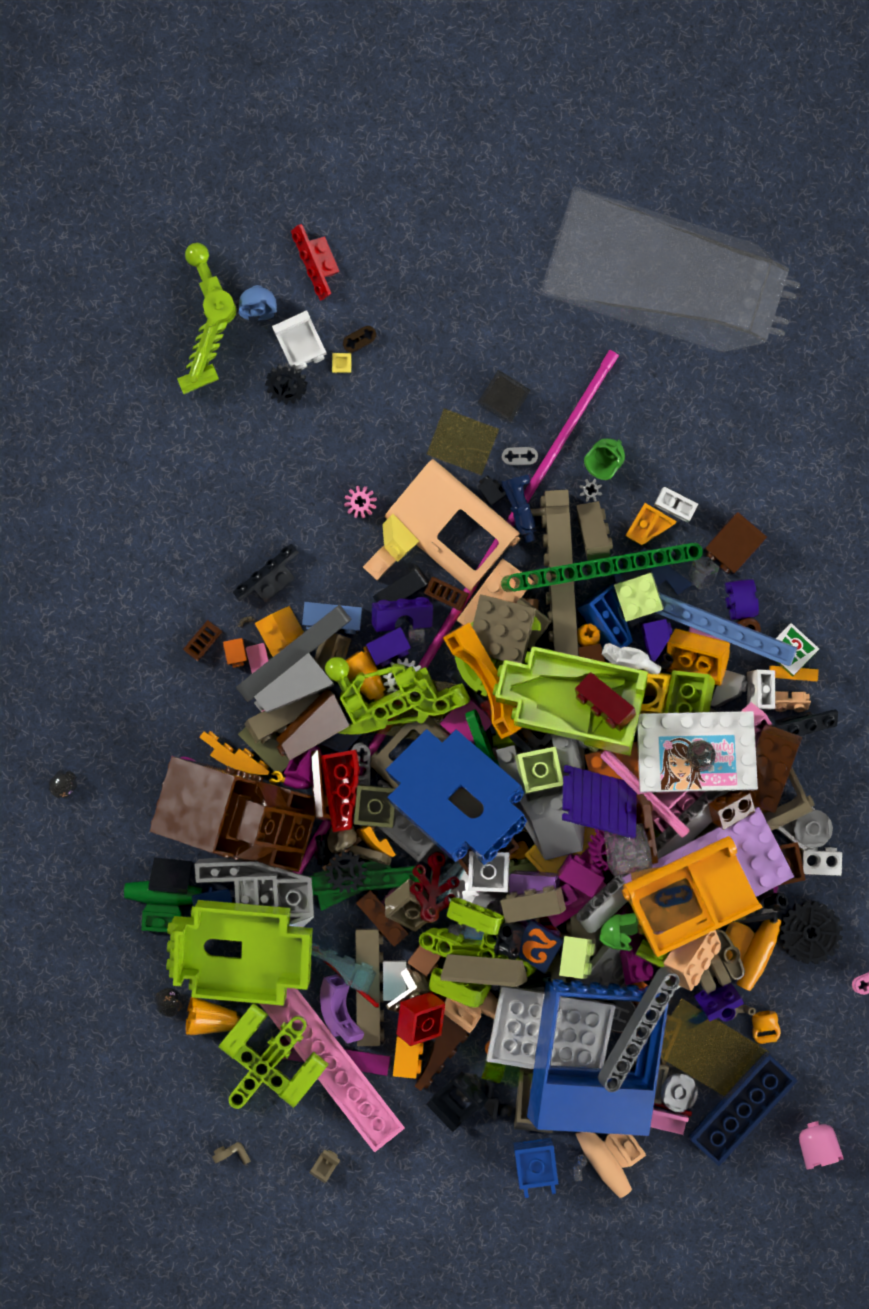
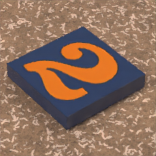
(539, 946)

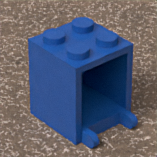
(535, 1164)

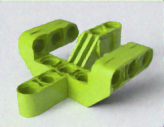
(480, 919)
(291, 1089)

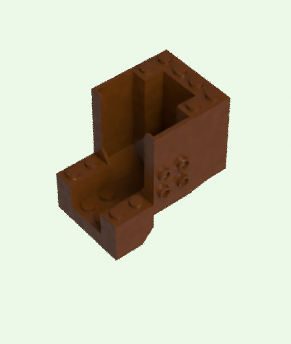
(234, 814)

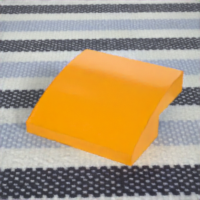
(374, 843)

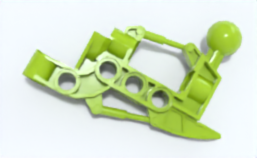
(365, 716)

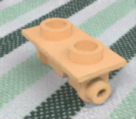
(798, 702)

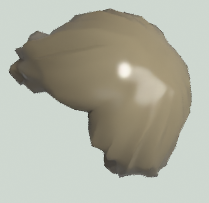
(341, 840)

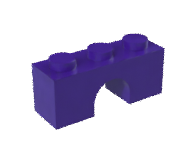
(387, 612)

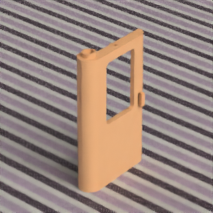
(432, 503)

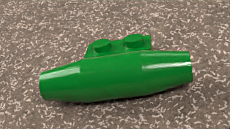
(160, 905)

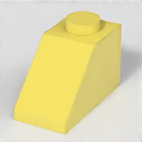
(397, 538)

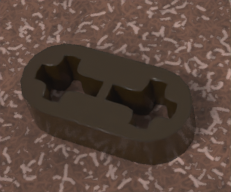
(356, 335)

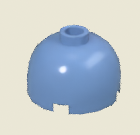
(257, 302)

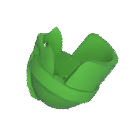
(605, 458)
(617, 930)

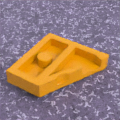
(648, 525)

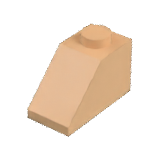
(379, 563)

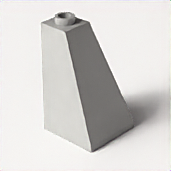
(296, 683)

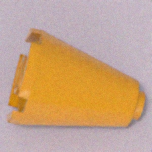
(363, 662)
(209, 1018)

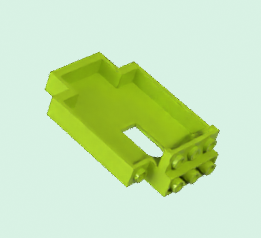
(271, 960)

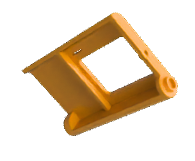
(716, 883)

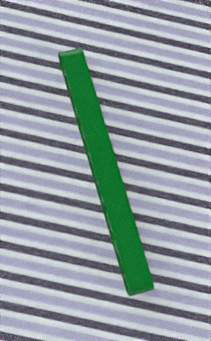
(594, 570)

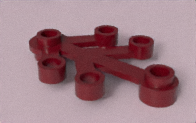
(432, 888)

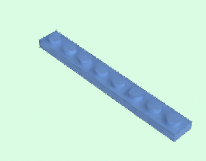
(727, 630)

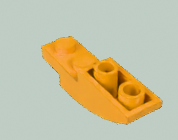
(240, 760)

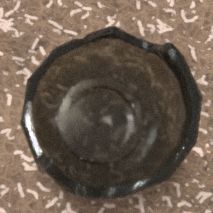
(700, 755)

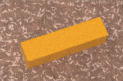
(803, 674)

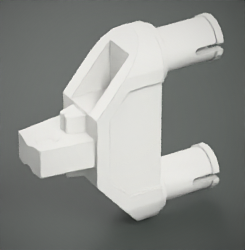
(630, 658)

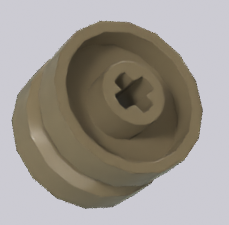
(715, 970)

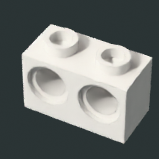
(675, 504)
(821, 866)

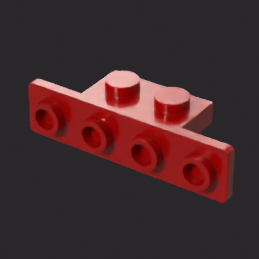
(317, 260)

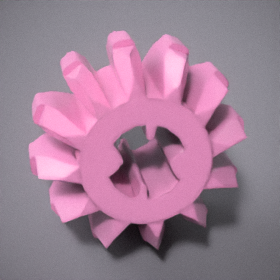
(356, 506)

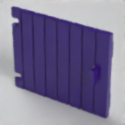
(599, 802)

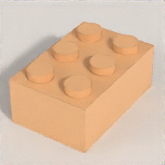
(693, 959)

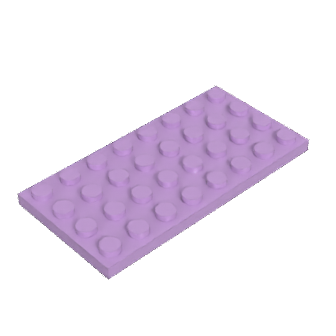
(756, 853)

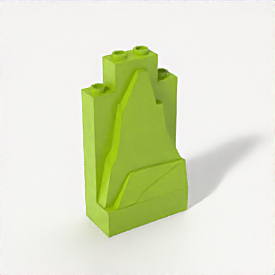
(548, 697)

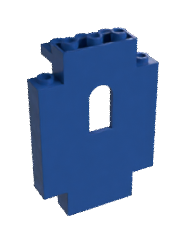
(433, 772)

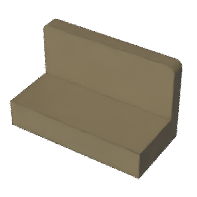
(333, 647)

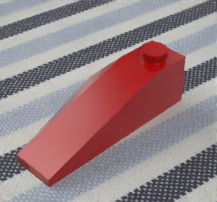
(341, 783)

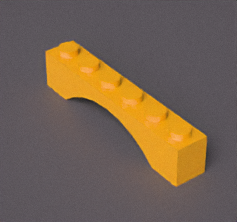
(467, 646)

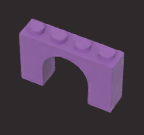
(524, 880)

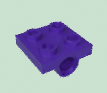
(720, 1002)

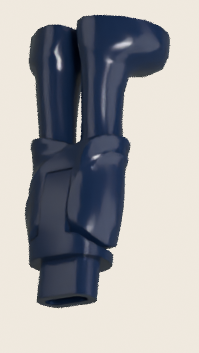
(520, 508)

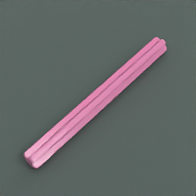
(633, 782)

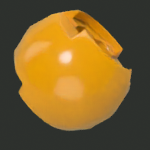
(590, 630)

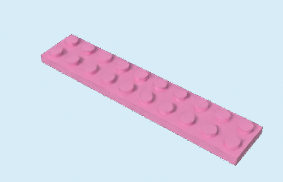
(342, 1076)

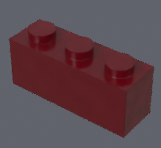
(604, 702)

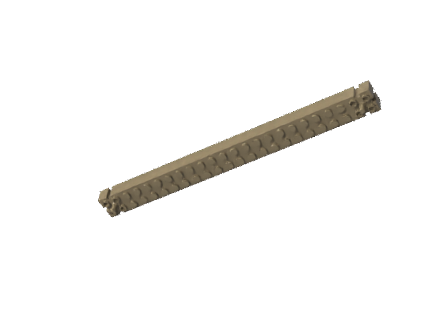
(562, 607)

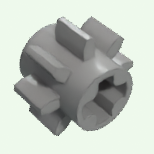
(585, 492)

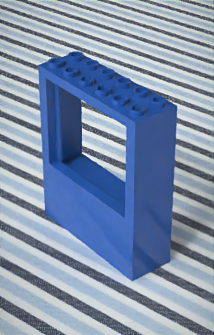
(573, 1096)

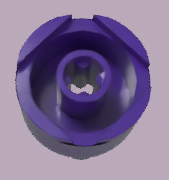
(741, 599)

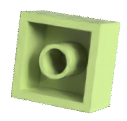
(638, 596)
(539, 770)
(576, 957)

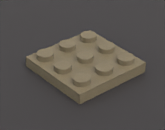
(503, 628)

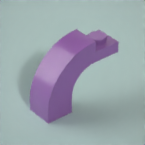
(334, 1009)

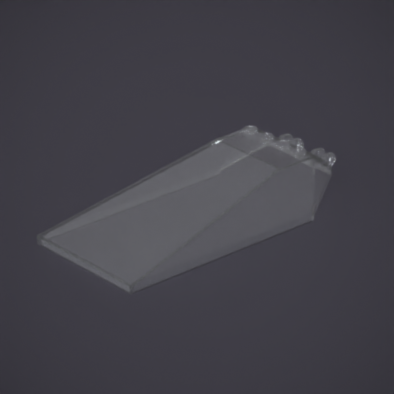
(665, 274)

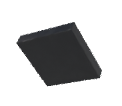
(170, 875)

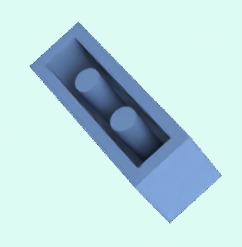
(315, 611)

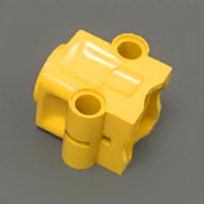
(657, 687)

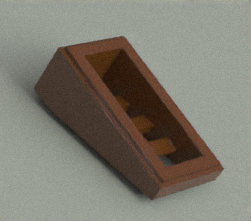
(432, 586)
(192, 653)

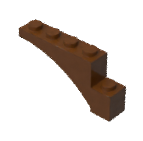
(443, 1048)

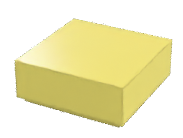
(341, 362)

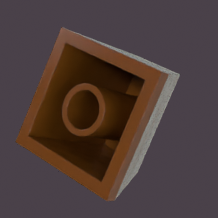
(734, 543)

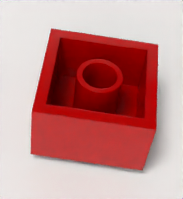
(420, 1018)

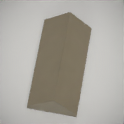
(484, 970)

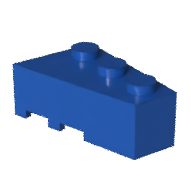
(605, 613)

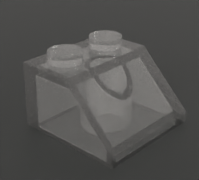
(628, 854)

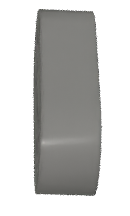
(519, 451)

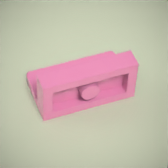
(669, 1121)

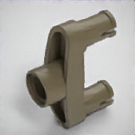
(733, 966)

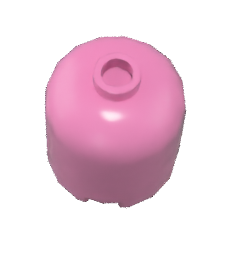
(819, 1145)

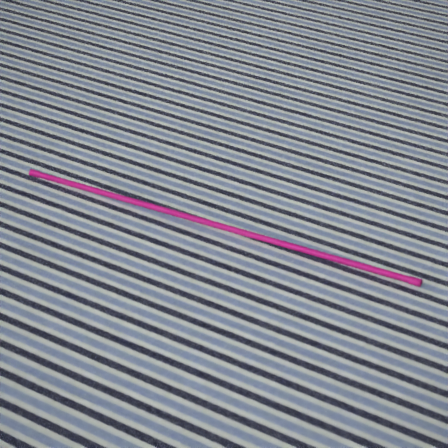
(605, 366)

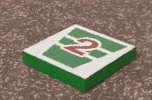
(804, 652)

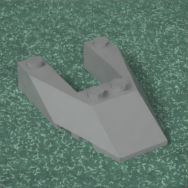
(544, 808)
(261, 884)

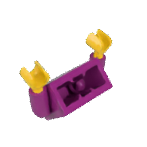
(298, 772)

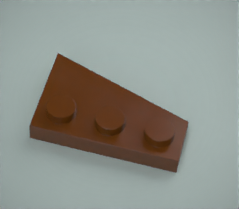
(644, 816)

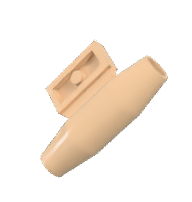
(467, 1016)
(610, 1157)

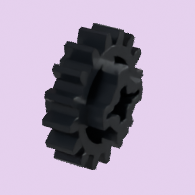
(278, 378)
(338, 882)

